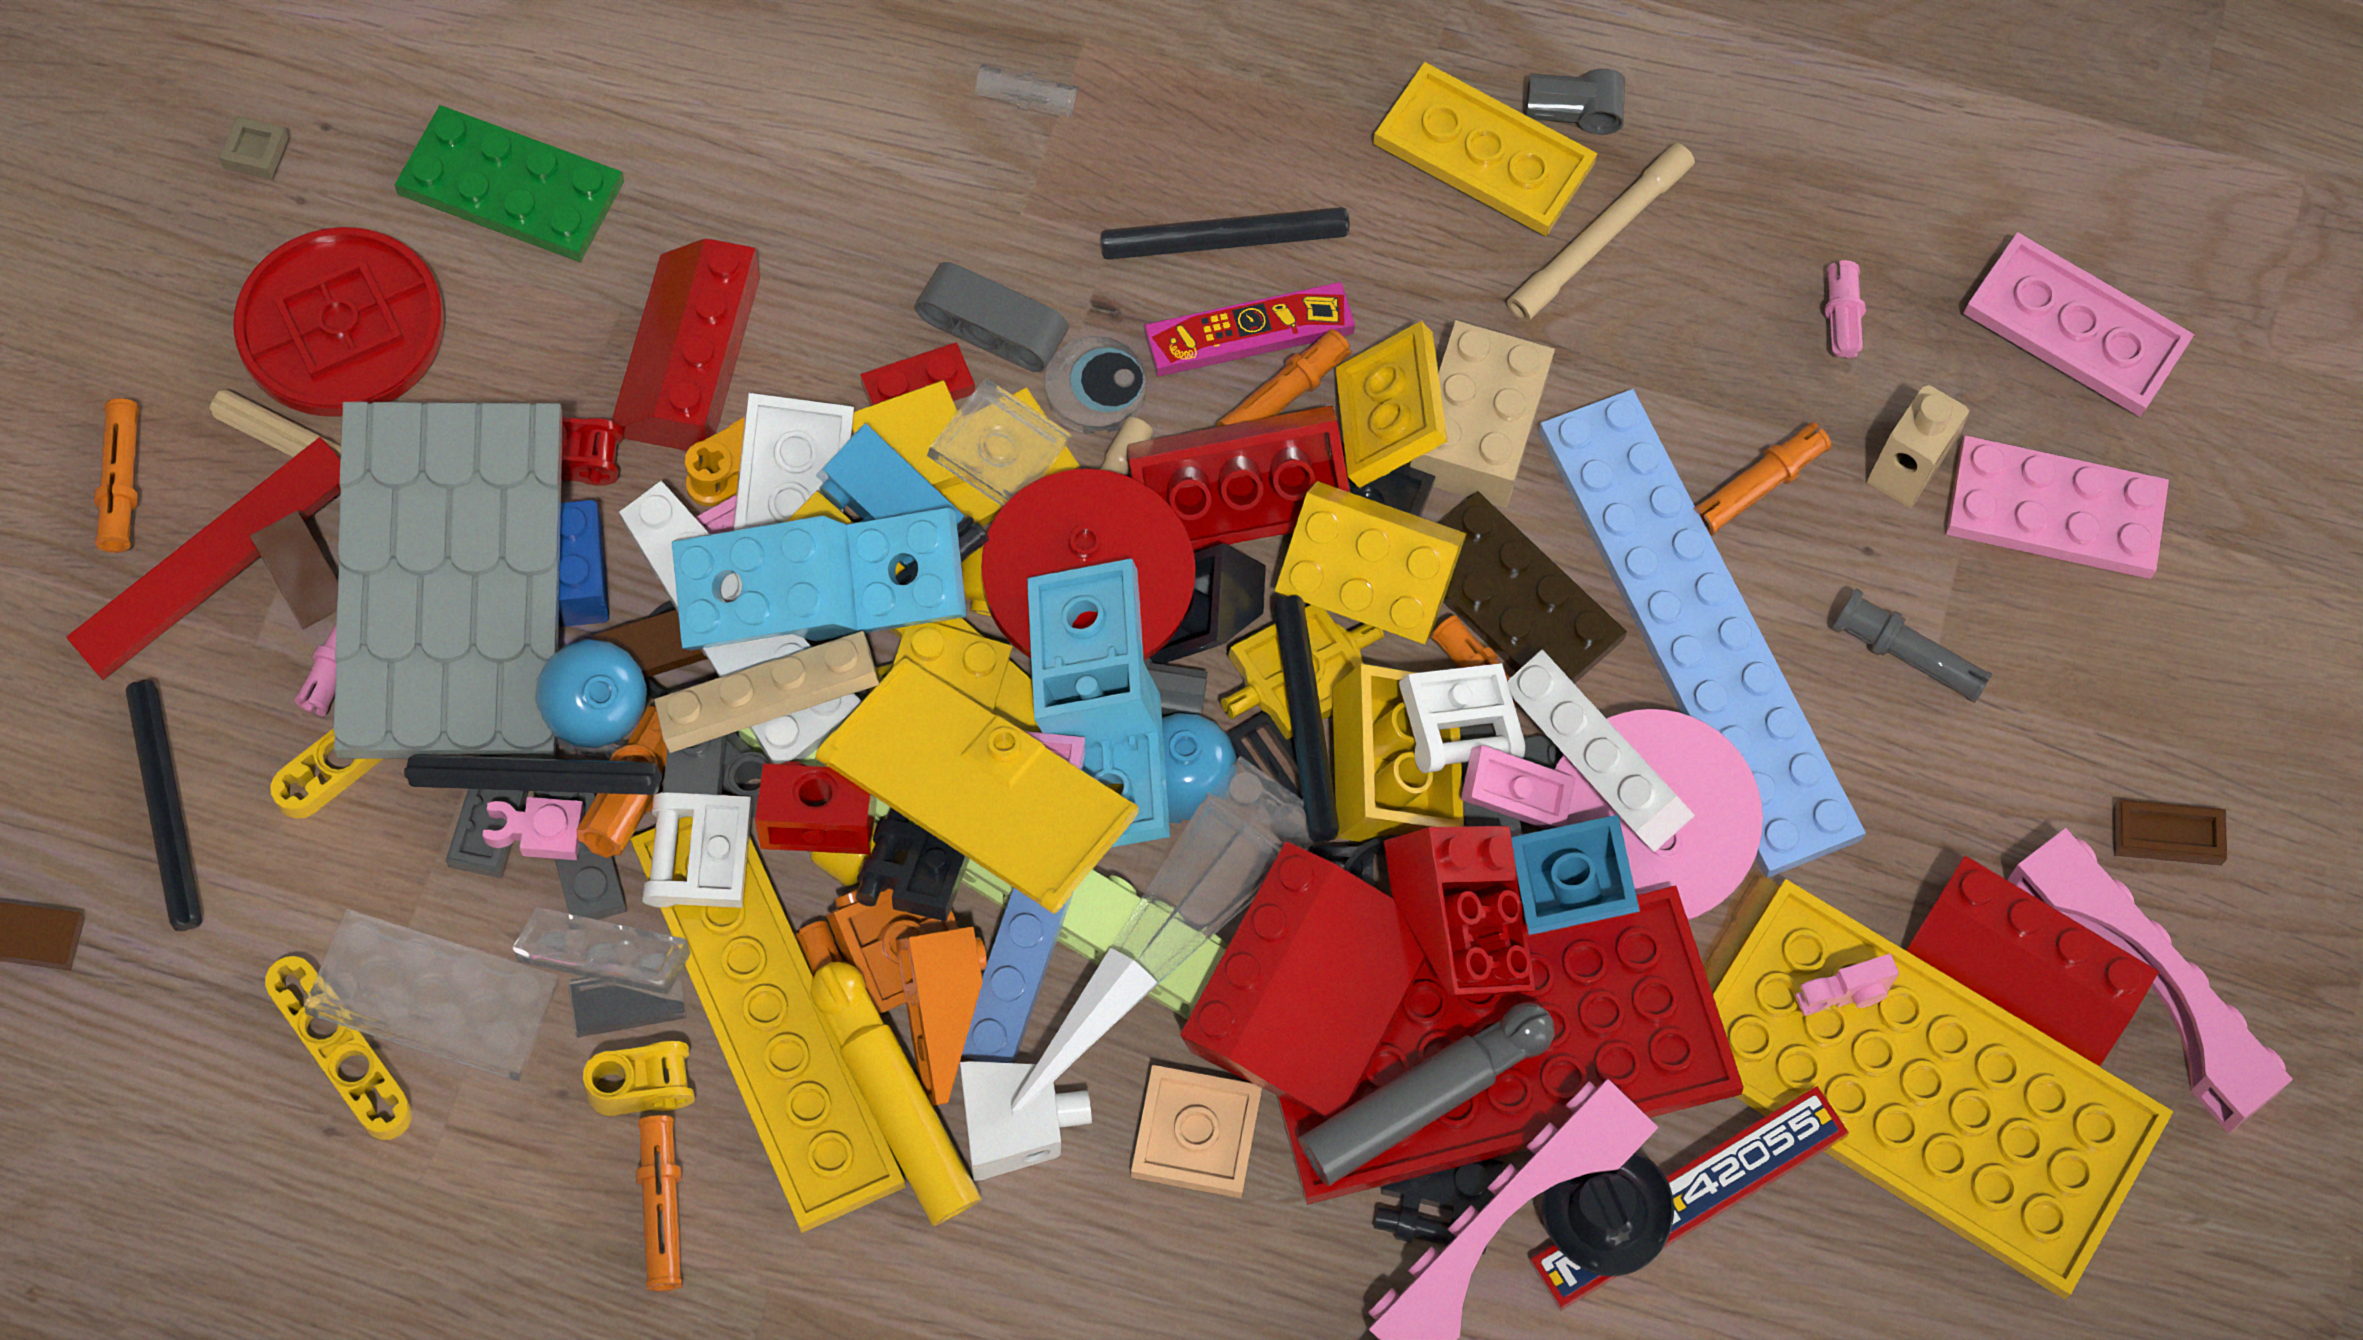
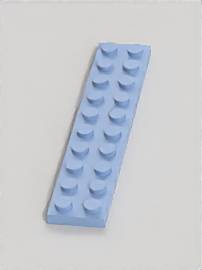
(1699, 622)

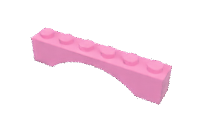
(2225, 1061)
(1594, 1139)

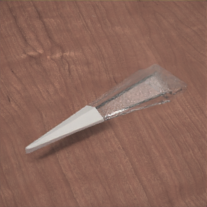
(1194, 894)

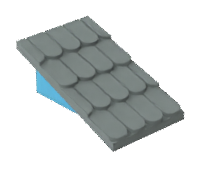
(446, 578)

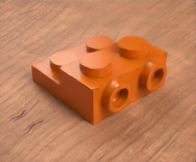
(869, 944)

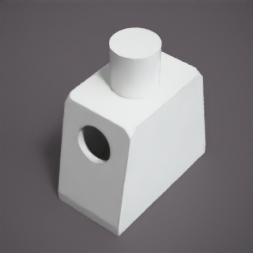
(1010, 1142)

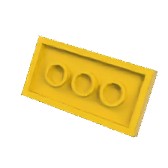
(1485, 148)

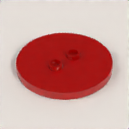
(338, 320)
(1083, 522)

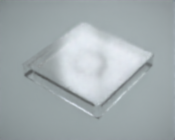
(998, 443)

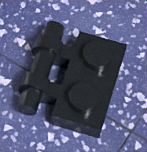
(926, 880)
(1447, 1189)

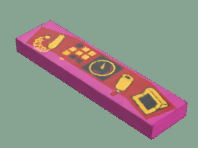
(1248, 329)

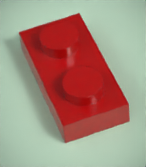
(918, 372)

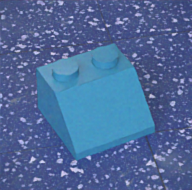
(1574, 874)

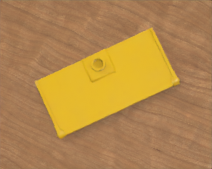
(978, 784)

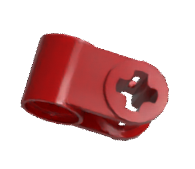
(581, 448)

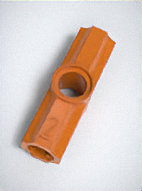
(616, 816)

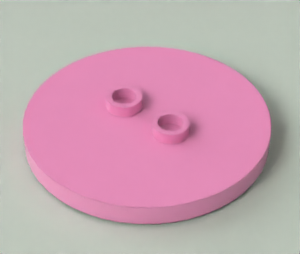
(1713, 780)

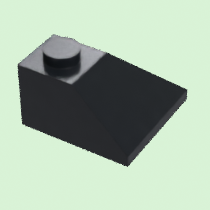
(1223, 602)

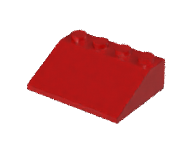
(1307, 984)

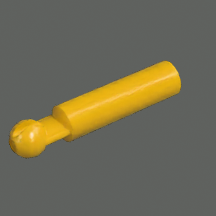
(894, 1094)

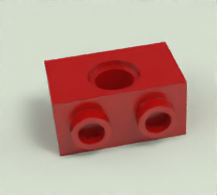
(789, 822)

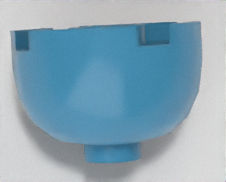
(591, 694)
(1195, 761)

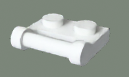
(1459, 700)
(716, 850)

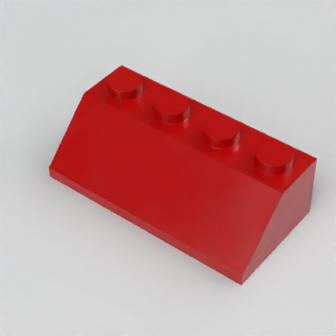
(688, 344)
(1243, 476)
(2032, 961)

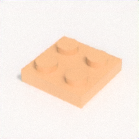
(1196, 1131)

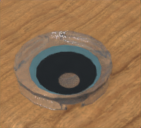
(1095, 384)

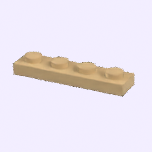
(766, 692)

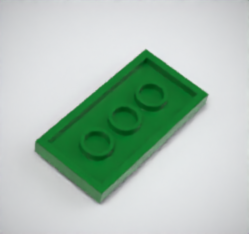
(509, 183)

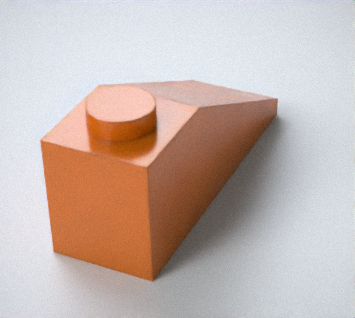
(940, 994)

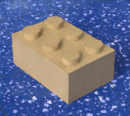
(1489, 407)

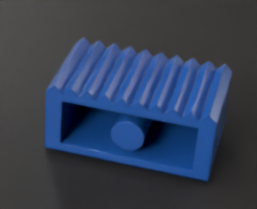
(582, 566)

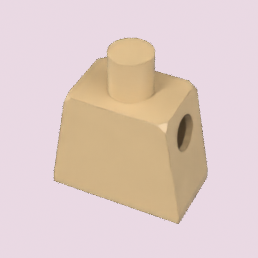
(1926, 435)

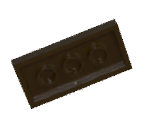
(1522, 598)

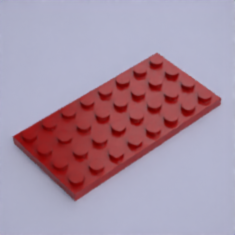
(1623, 1008)

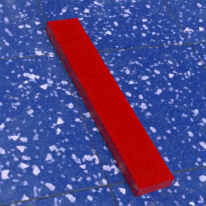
(205, 561)

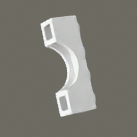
(1599, 751)

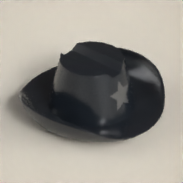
(1611, 1218)

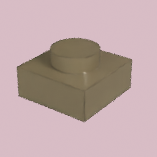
(253, 148)

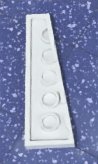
(653, 524)

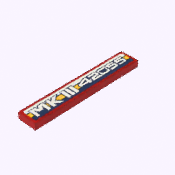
(1718, 1181)

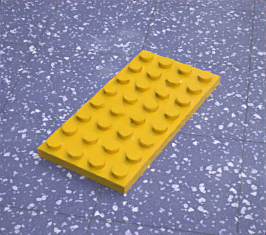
(1939, 1092)

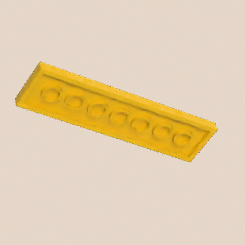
(779, 1045)

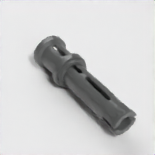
(1889, 634)

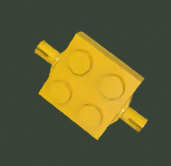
(1260, 664)

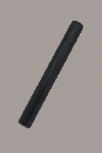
(1224, 233)
(1306, 719)
(533, 774)
(163, 806)

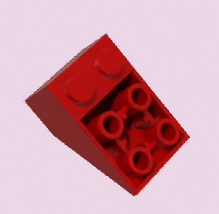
(1463, 906)

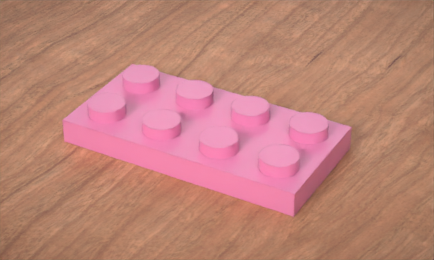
(2079, 324)
(2057, 507)

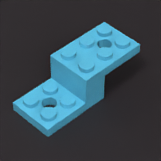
(818, 579)
(1098, 685)

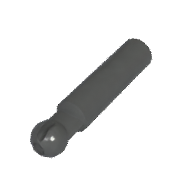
(1425, 1092)

